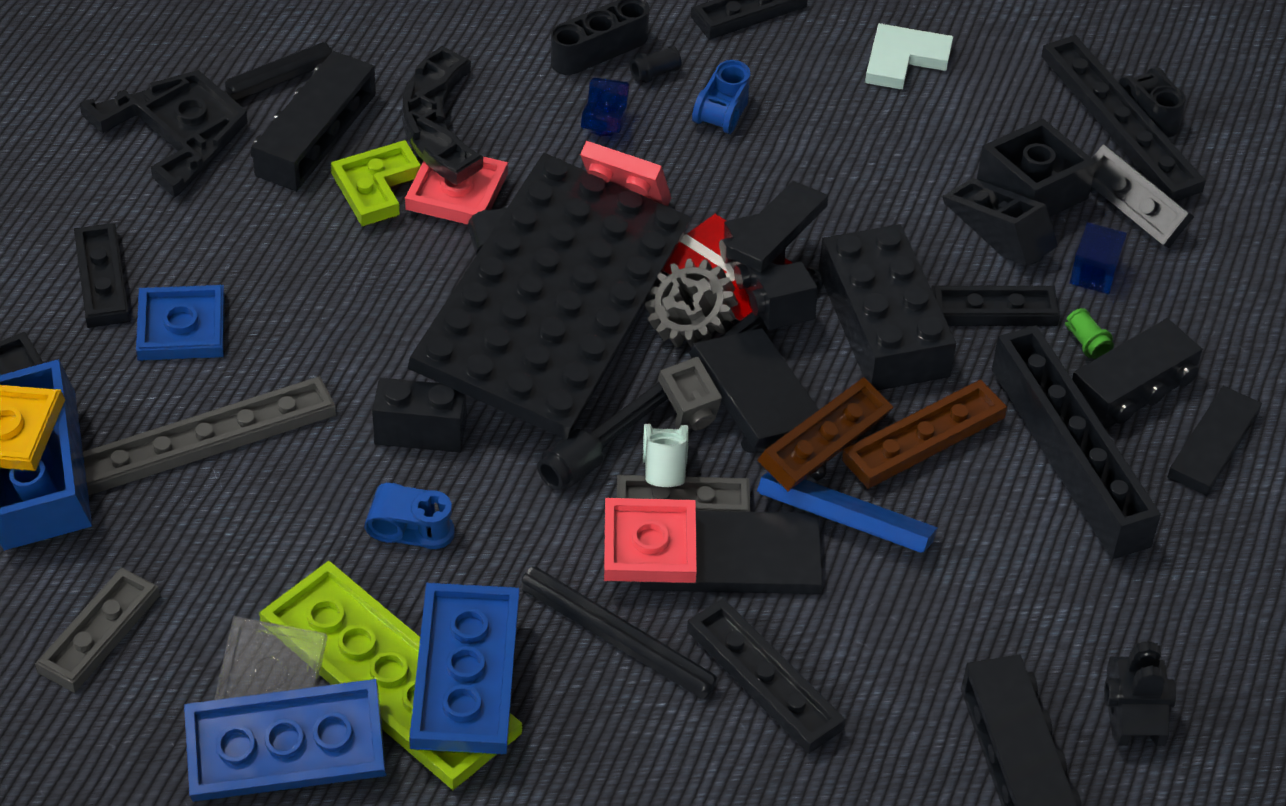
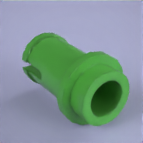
(1093, 339)

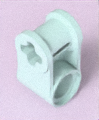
(665, 455)

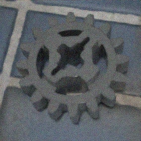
(712, 302)

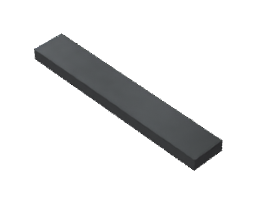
(207, 434)

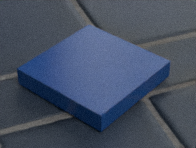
(180, 322)

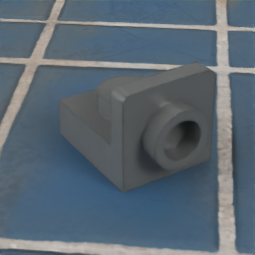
(691, 393)

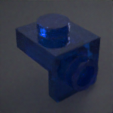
(605, 107)

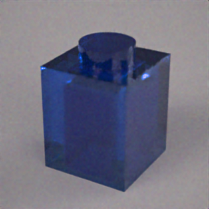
(1098, 258)

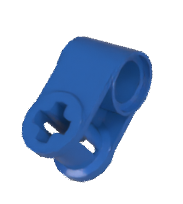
(724, 96)
(406, 514)

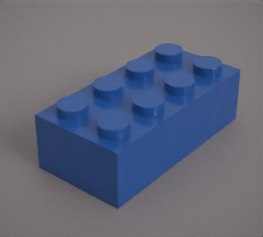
(56, 494)

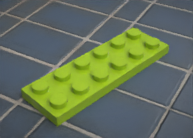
(368, 645)

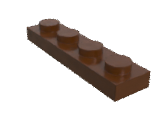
(924, 433)
(825, 434)

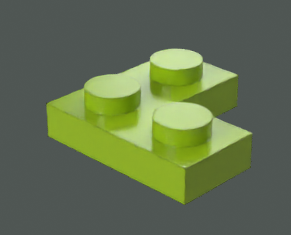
(368, 178)

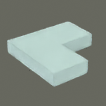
(899, 47)

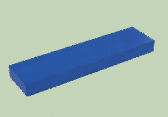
(852, 512)

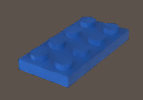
(465, 669)
(284, 740)

